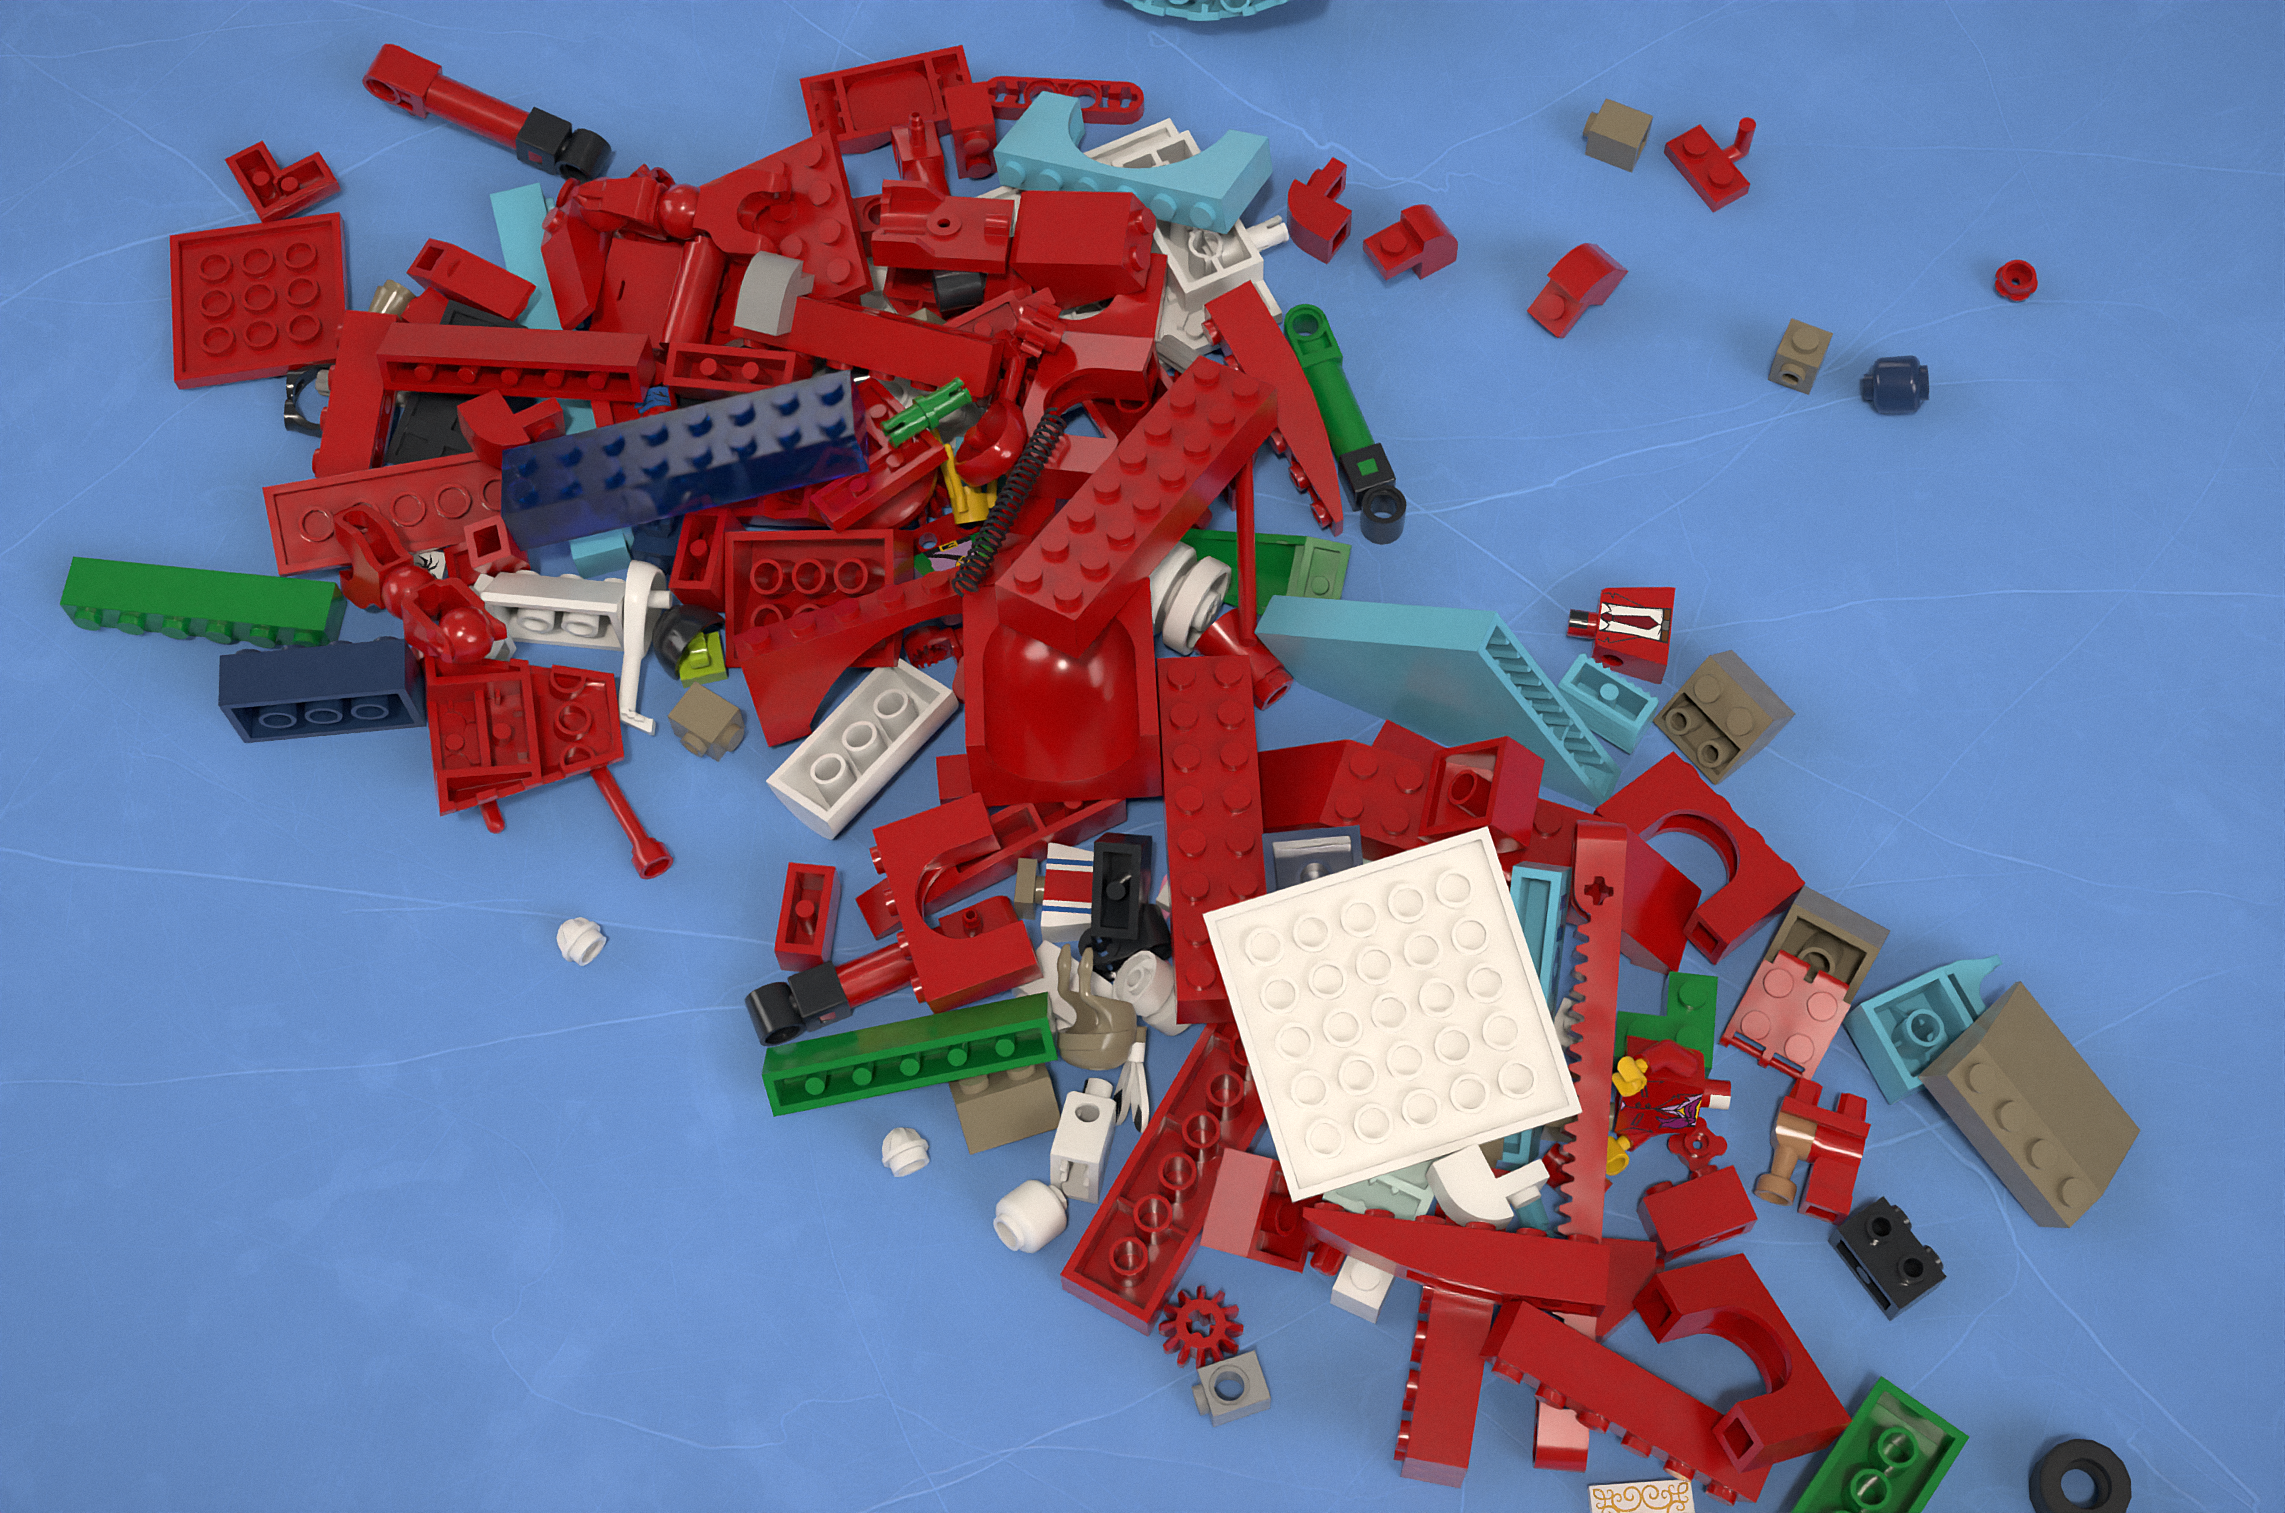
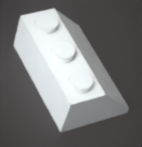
(559, 609)

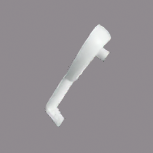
(642, 607)

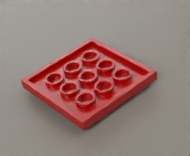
(257, 299)

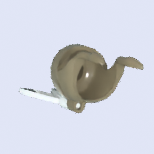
(1104, 1038)

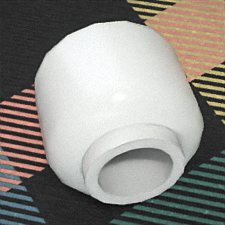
(1030, 1216)

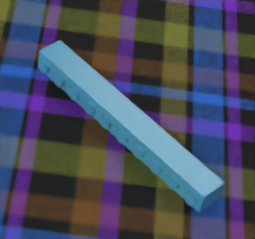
(519, 226)

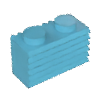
(1608, 702)

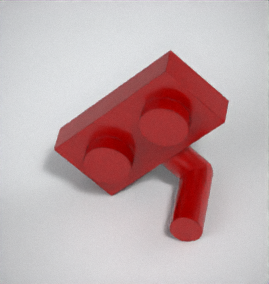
(1711, 168)

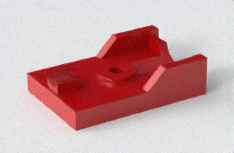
(912, 237)

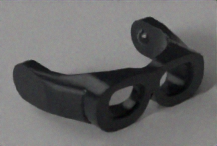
(295, 383)

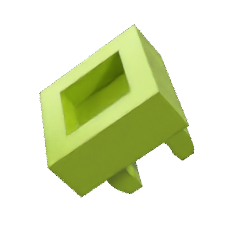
(703, 660)

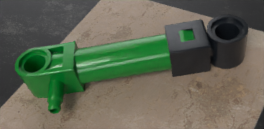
(1361, 462)

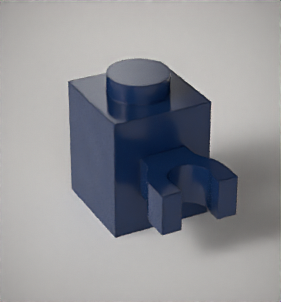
(658, 542)

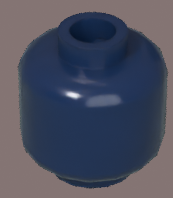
(1897, 384)

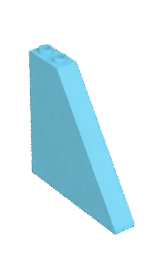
(1441, 676)

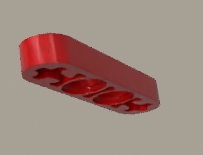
(1095, 114)

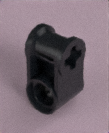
(1153, 938)

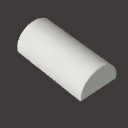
(861, 746)

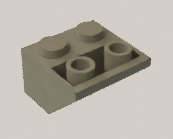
(1723, 716)
(1005, 1106)

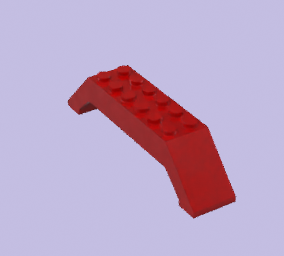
(1386, 795)

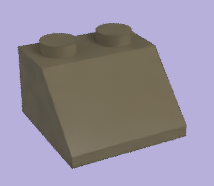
(1829, 939)

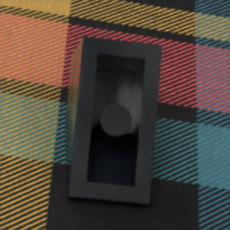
(1120, 884)

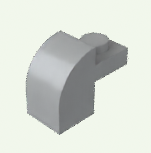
(771, 293)

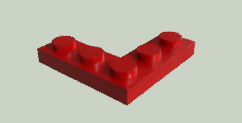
(890, 468)

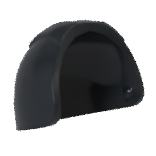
(677, 629)

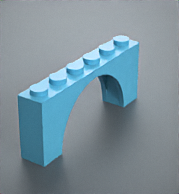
(1196, 192)

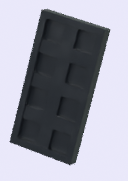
(431, 419)

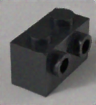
(1888, 1257)

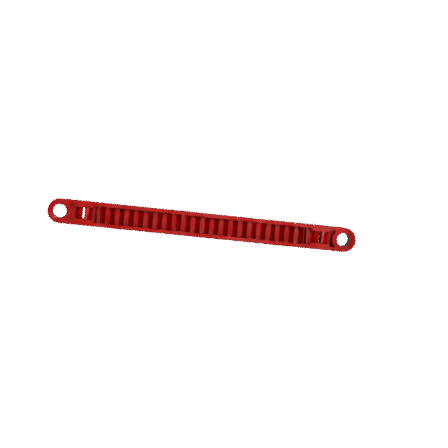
(1598, 858)

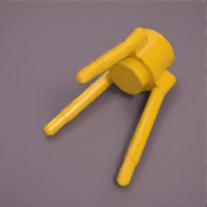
(967, 502)

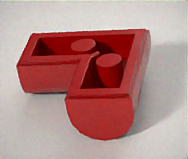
(283, 192)

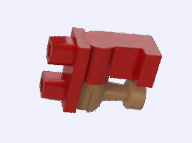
(1825, 1140)

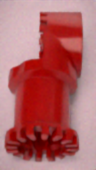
(931, 645)

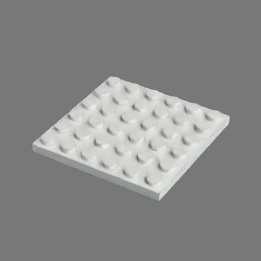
(1391, 1014)

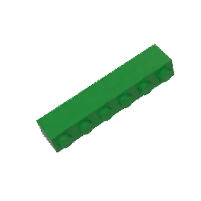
(202, 603)
(910, 1054)

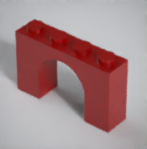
(1127, 315)
(1082, 370)
(913, 856)
(1758, 880)
(1732, 1302)

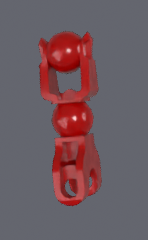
(686, 211)
(388, 578)

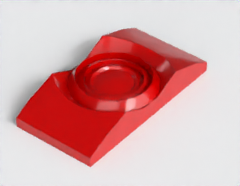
(870, 98)

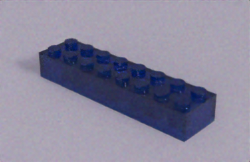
(684, 460)

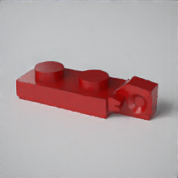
(1000, 312)

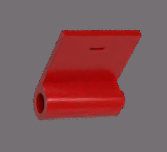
(660, 290)

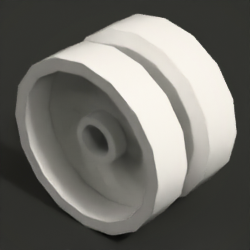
(1186, 596)

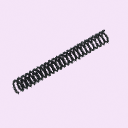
(988, 534)

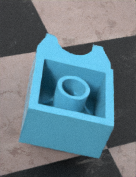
(1930, 1006)

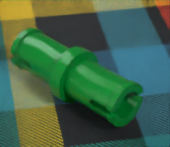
(925, 412)

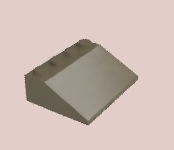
(2033, 1109)

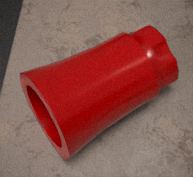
(1269, 678)

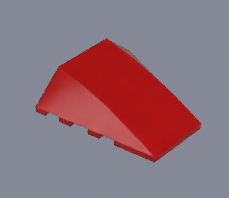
(515, 727)

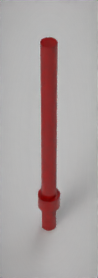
(1246, 555)

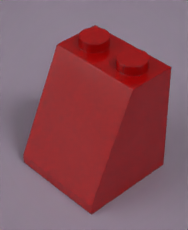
(1082, 244)

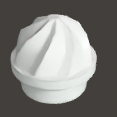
(580, 940)
(904, 1151)

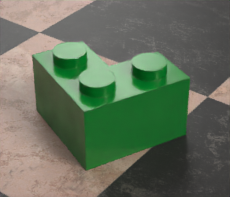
(1684, 1017)

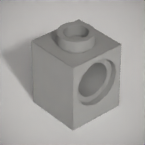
(1242, 1369)

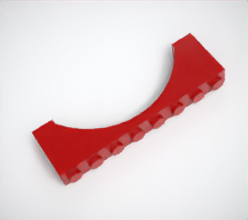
(801, 657)

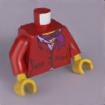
(1658, 1094)

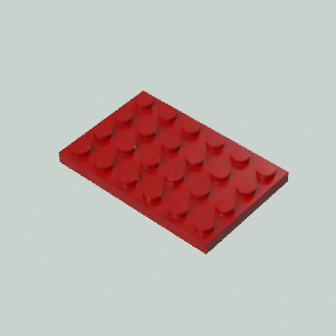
(811, 227)

